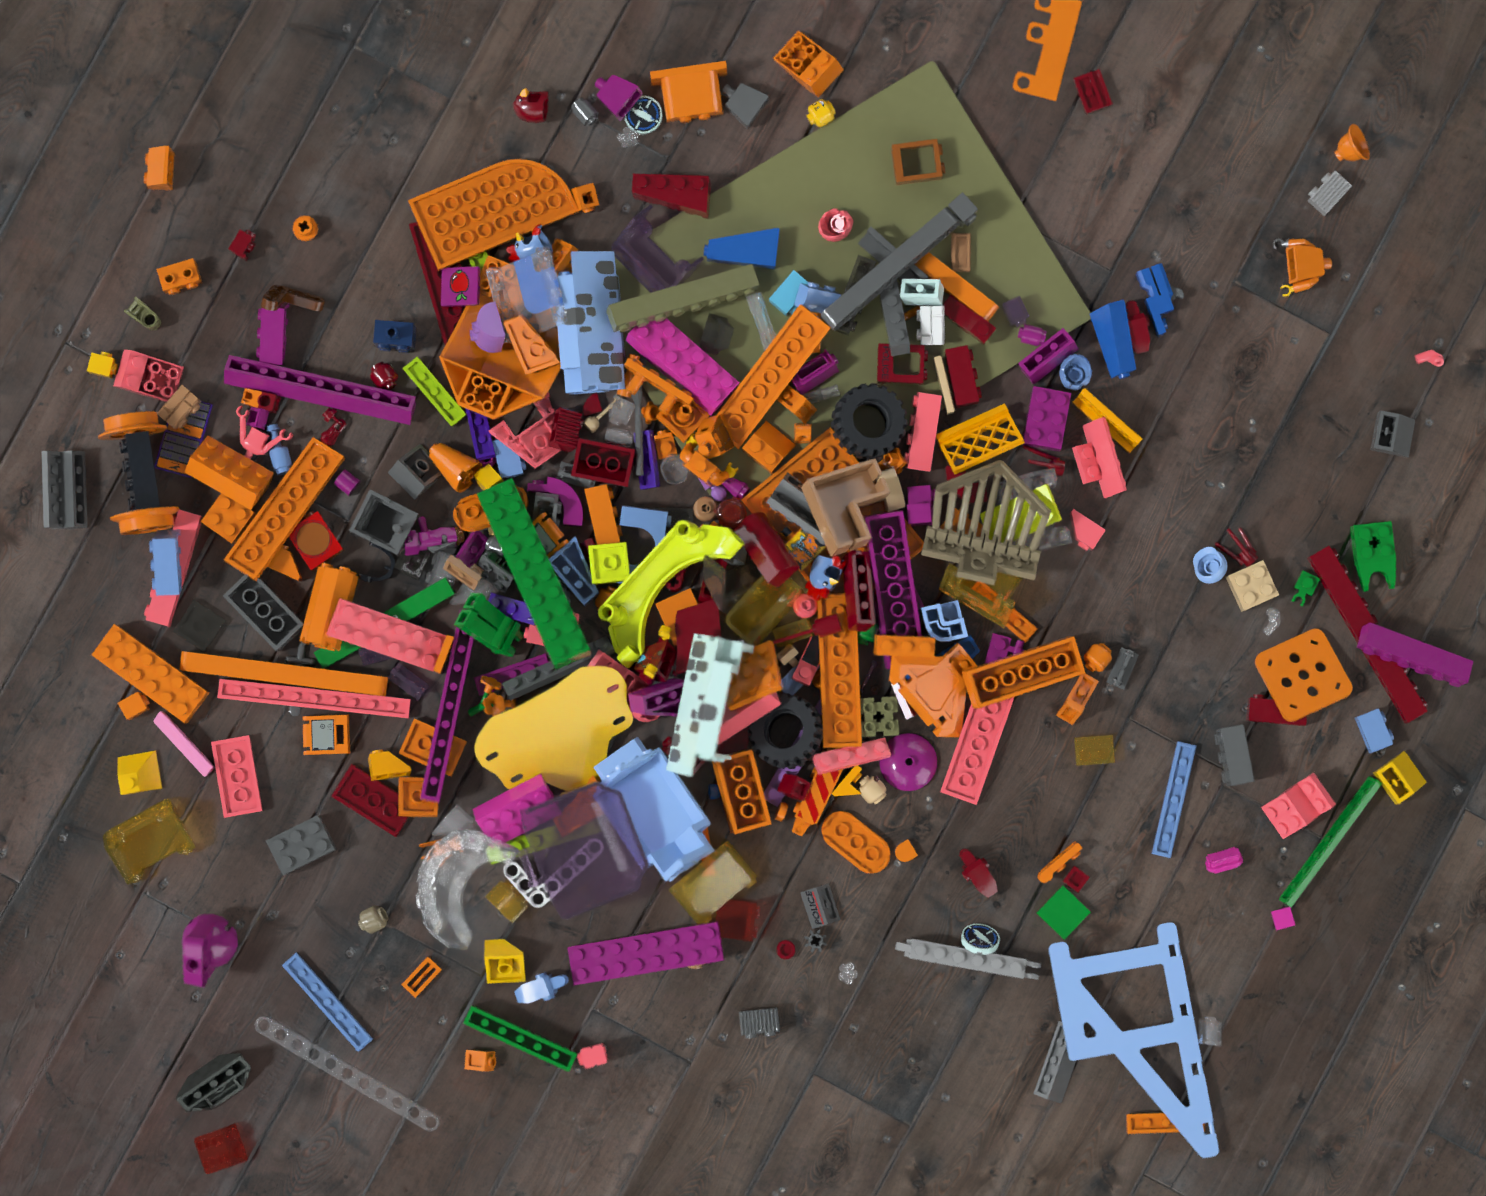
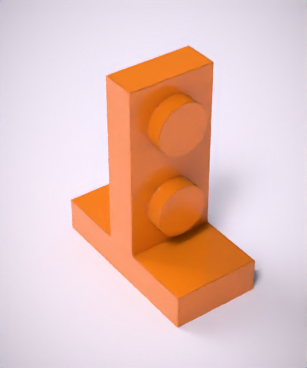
(797, 404)
(1077, 698)

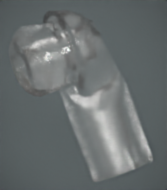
(1274, 621)

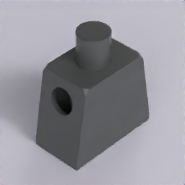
(744, 103)

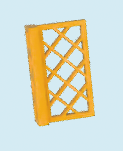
(973, 429)
(1118, 429)

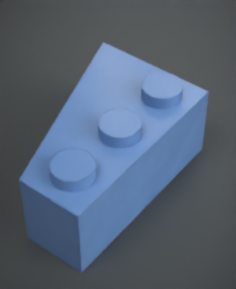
(166, 562)
(574, 571)

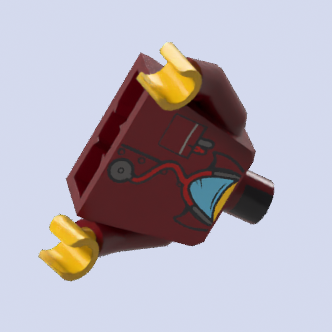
(657, 659)

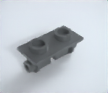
(564, 475)
(1122, 668)

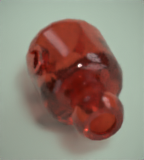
(731, 513)

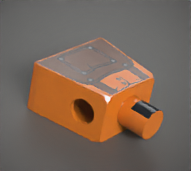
(713, 437)

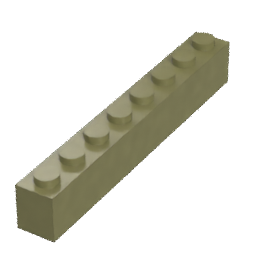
(682, 298)

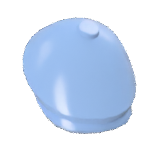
(1209, 565)

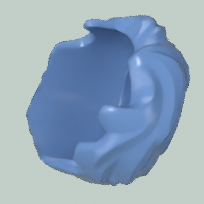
(1075, 372)

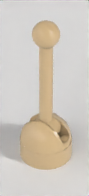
(592, 423)

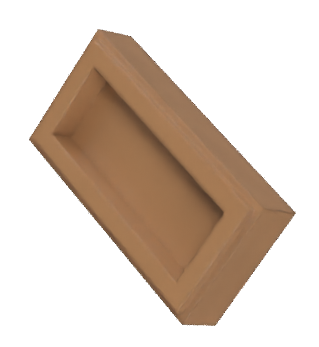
(961, 252)

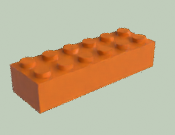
(1023, 672)
(150, 673)

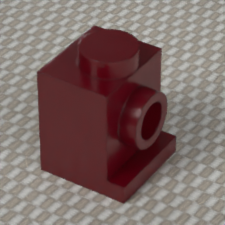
(243, 244)

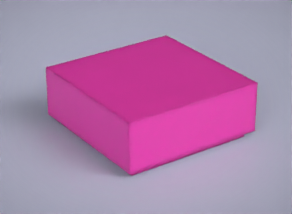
(1282, 918)

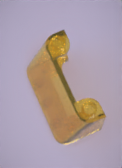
(147, 840)
(713, 883)

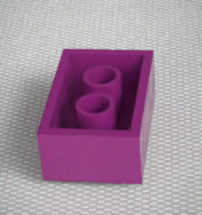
(1046, 418)

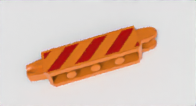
(811, 808)

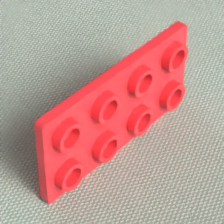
(1099, 460)

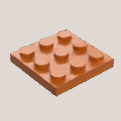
(756, 676)

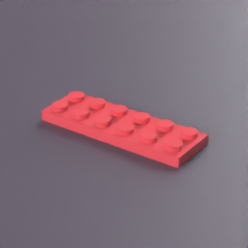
(386, 634)
(975, 751)

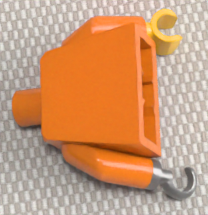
(1304, 264)

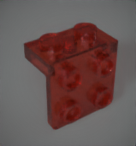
(737, 920)
(220, 1149)

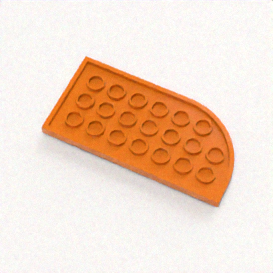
(490, 209)

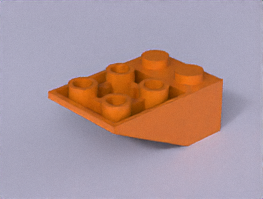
(808, 63)

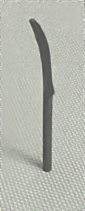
(639, 426)

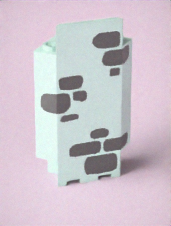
(704, 701)

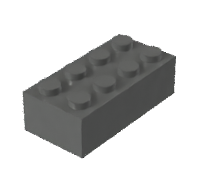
(264, 611)

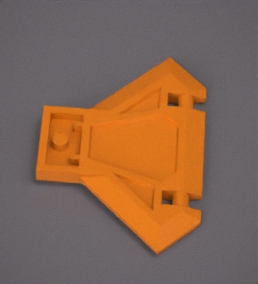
(935, 687)

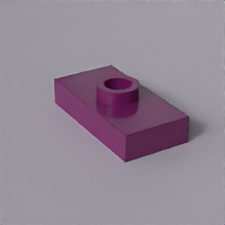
(472, 548)

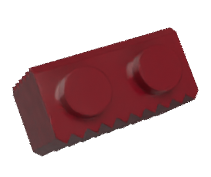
(565, 429)

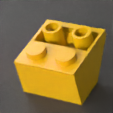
(1400, 778)

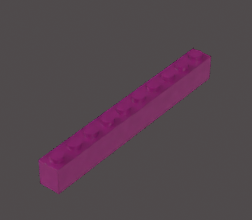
(319, 389)
(447, 716)

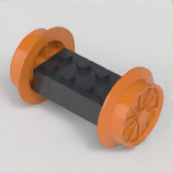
(141, 480)

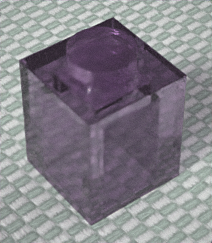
(1015, 312)

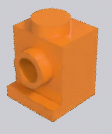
(589, 193)

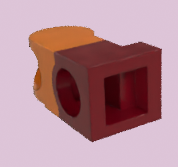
(261, 400)

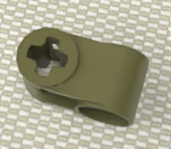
(140, 312)

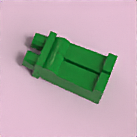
(489, 625)

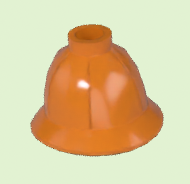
(1353, 145)

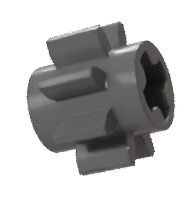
(810, 939)

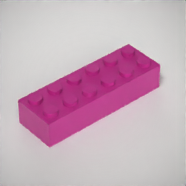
(683, 363)

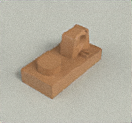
(469, 576)

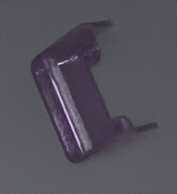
(646, 259)

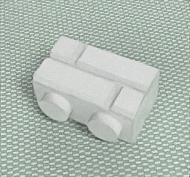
(931, 325)

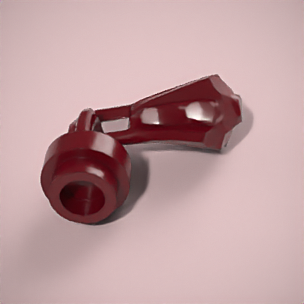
(330, 435)

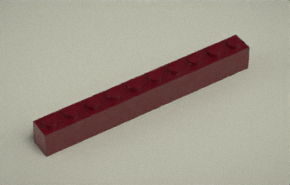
(1355, 615)

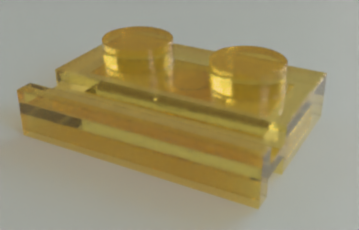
(1094, 750)

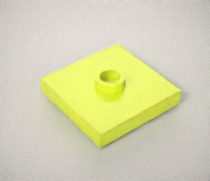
(608, 563)

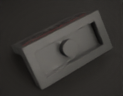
(820, 906)

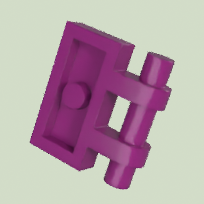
(1000, 646)

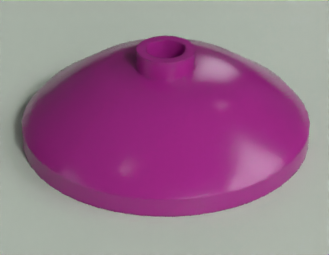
(913, 776)

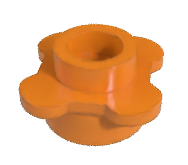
(649, 412)

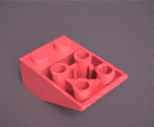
(147, 375)

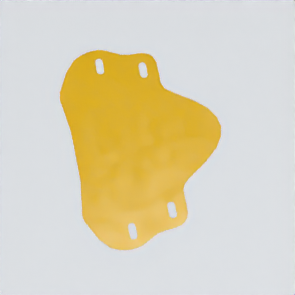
(558, 731)

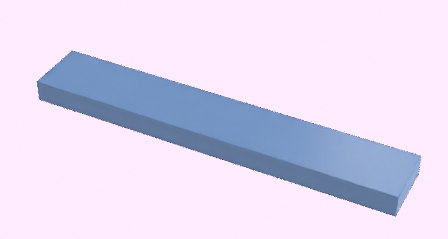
(1173, 799)
(327, 1002)

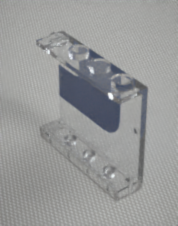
(530, 290)

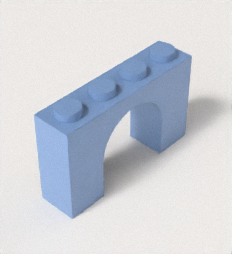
(649, 519)

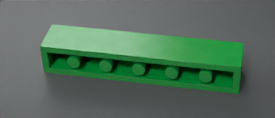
(520, 1038)

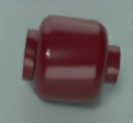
(384, 376)

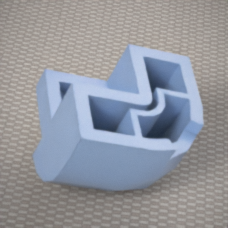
(944, 621)

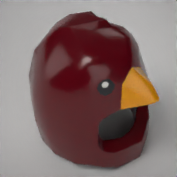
(531, 106)

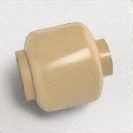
(872, 789)

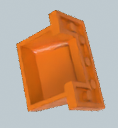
(691, 91)

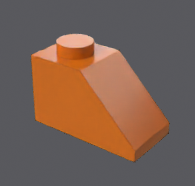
(285, 563)

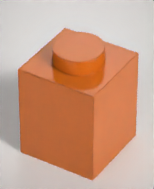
(134, 705)

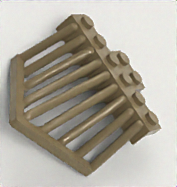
(979, 556)

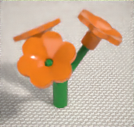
(494, 703)

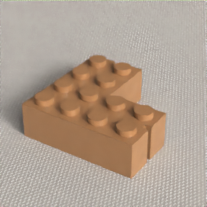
(837, 500)

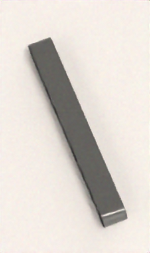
(890, 268)

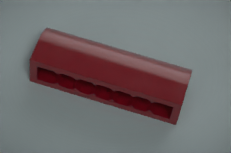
(766, 549)

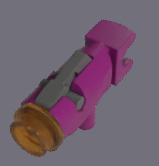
(432, 540)

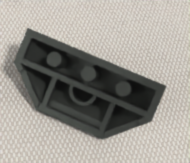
(214, 1083)

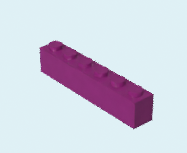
(1415, 654)

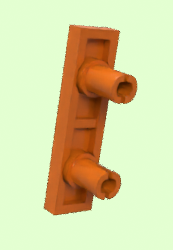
(652, 377)

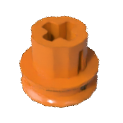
(308, 234)

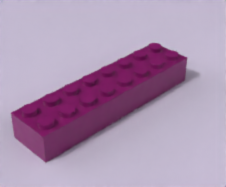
(892, 576)

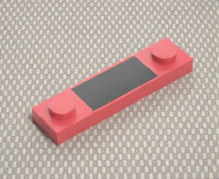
(808, 663)

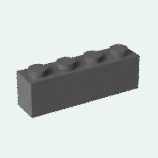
(894, 320)

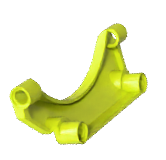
(636, 595)

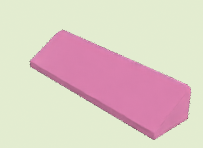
(183, 743)

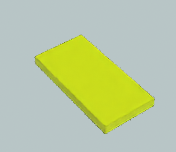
(1044, 494)

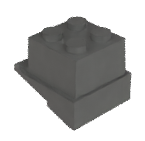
(383, 522)

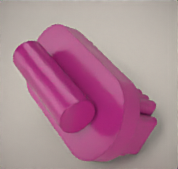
(1223, 860)

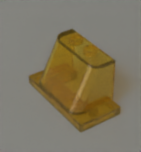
(986, 599)

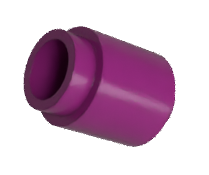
(1032, 335)

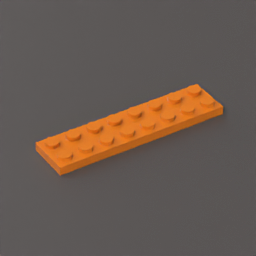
(772, 373)
(284, 509)
(839, 679)

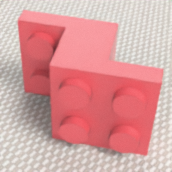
(632, 680)
(1298, 805)

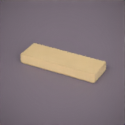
(944, 386)

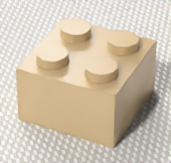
(1252, 586)

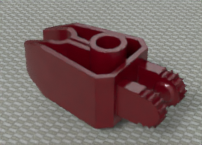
(1138, 327)
(977, 871)

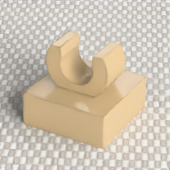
(787, 655)

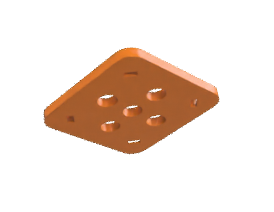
(1297, 693)

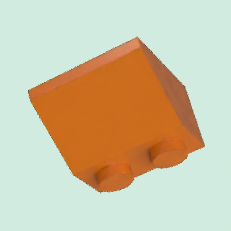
(160, 168)
(768, 447)

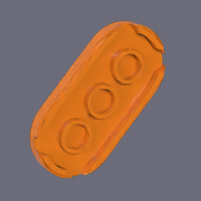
(470, 515)
(856, 842)

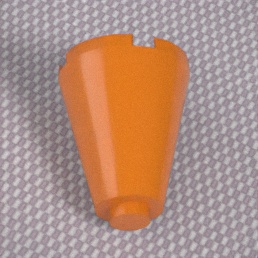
(454, 466)

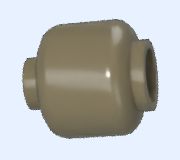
(373, 919)

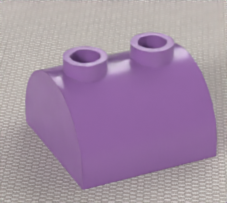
(488, 329)

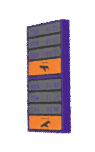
(181, 443)

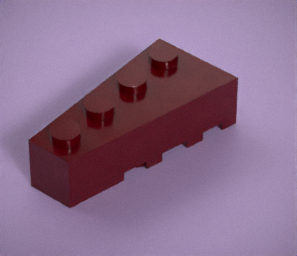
(677, 192)

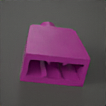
(617, 95)

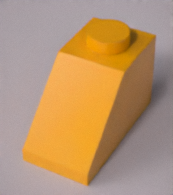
(386, 765)

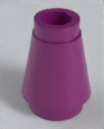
(736, 487)

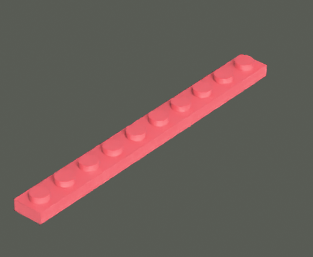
(314, 698)

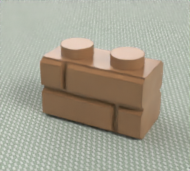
(179, 408)

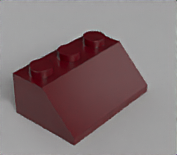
(603, 462)

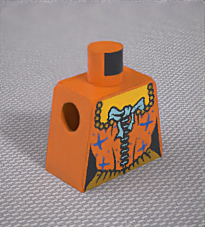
(802, 546)

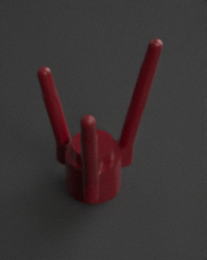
(1055, 463)
(1247, 555)

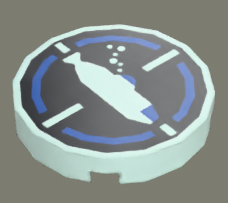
(644, 115)
(980, 938)

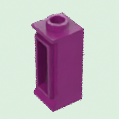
(815, 376)

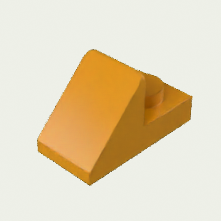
(845, 787)

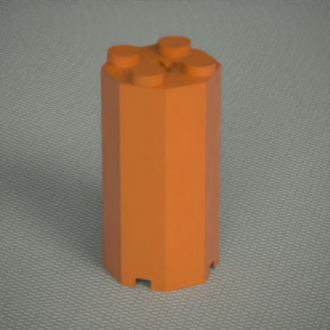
(327, 590)

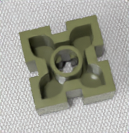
(887, 725)

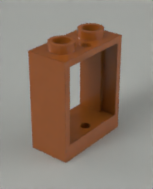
(897, 162)

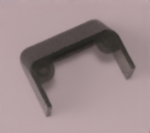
(729, 586)

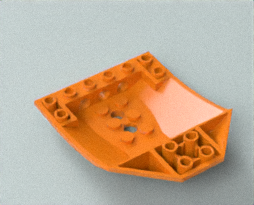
(493, 381)

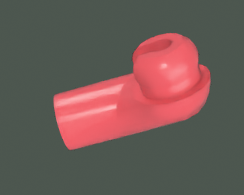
(1430, 356)

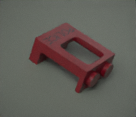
(885, 366)

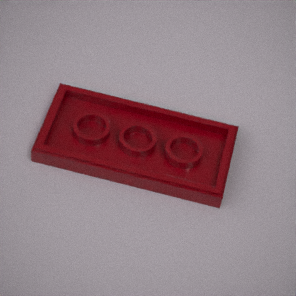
(370, 800)

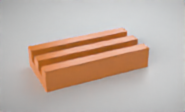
(433, 965)

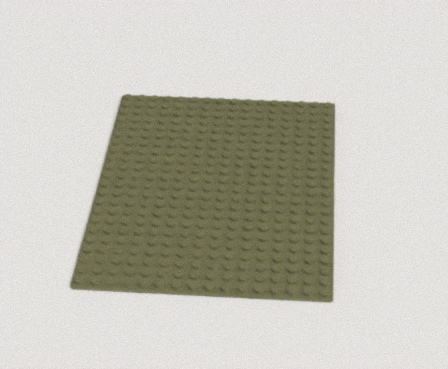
(853, 170)

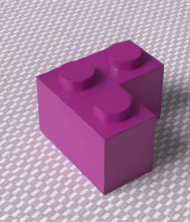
(920, 505)

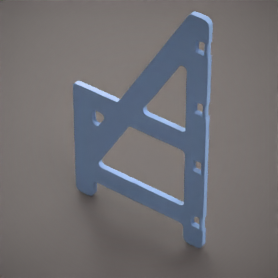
(1079, 1007)

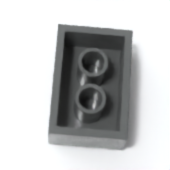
(1234, 755)
(301, 845)

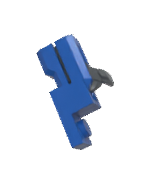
(1160, 295)

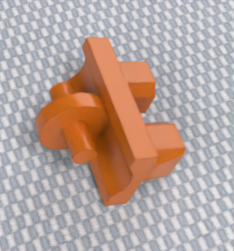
(893, 459)

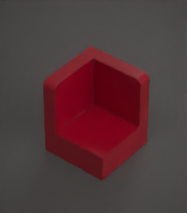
(794, 787)

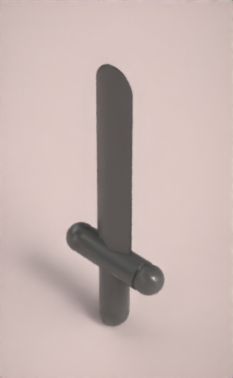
(300, 660)

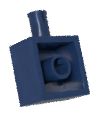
(394, 335)

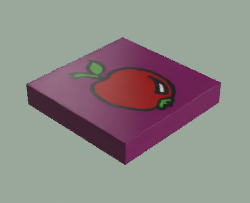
(460, 286)

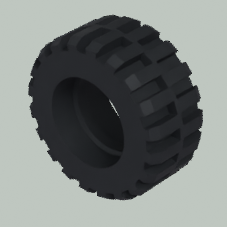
(889, 408)
(803, 749)

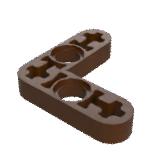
(279, 294)

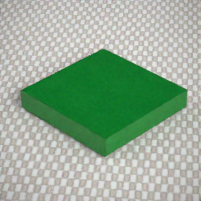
(1063, 912)

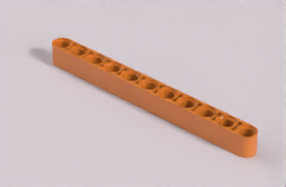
(283, 673)

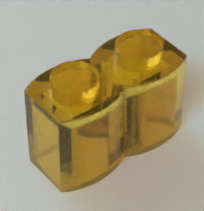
(507, 900)

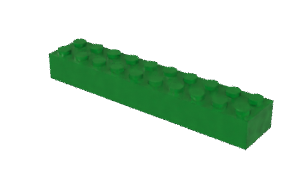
(533, 574)

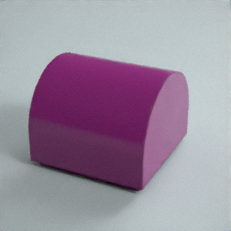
(257, 418)
(347, 482)

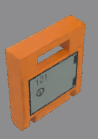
(549, 535)
(322, 735)

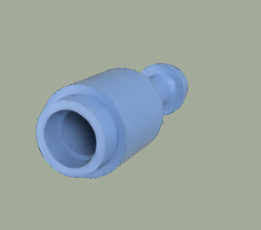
(279, 454)

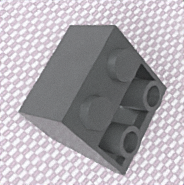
(1392, 434)

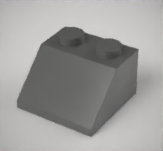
(415, 471)

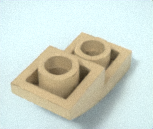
(895, 499)

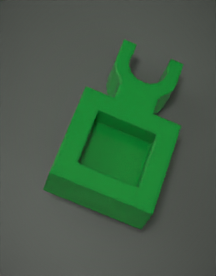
(1306, 585)

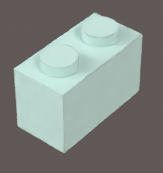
(922, 292)

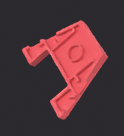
(534, 441)

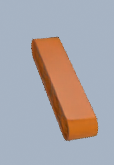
(957, 286)

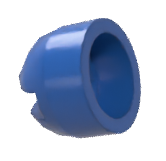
(713, 791)

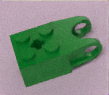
(1377, 559)

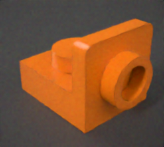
(665, 444)
(480, 1060)

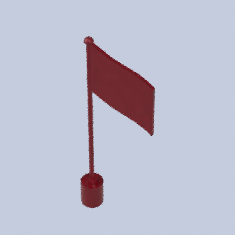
(705, 620)

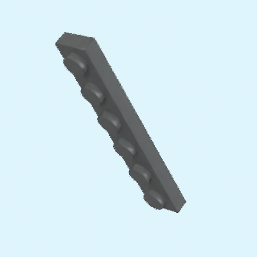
(546, 673)

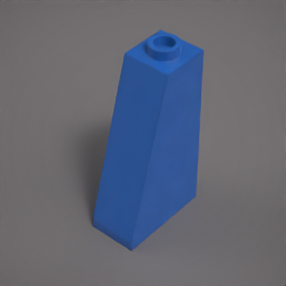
(745, 249)
(1114, 338)

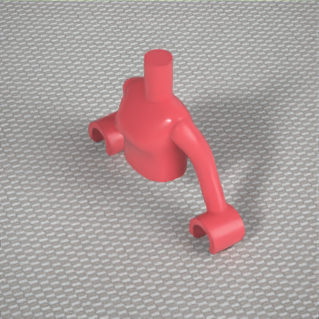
(256, 439)

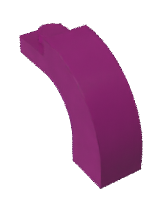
(572, 505)

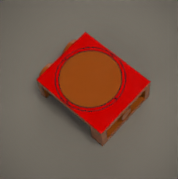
(315, 541)

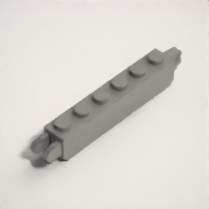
(964, 958)

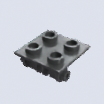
(493, 573)

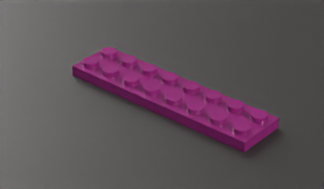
(646, 953)

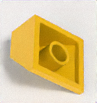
(138, 773)
(503, 962)

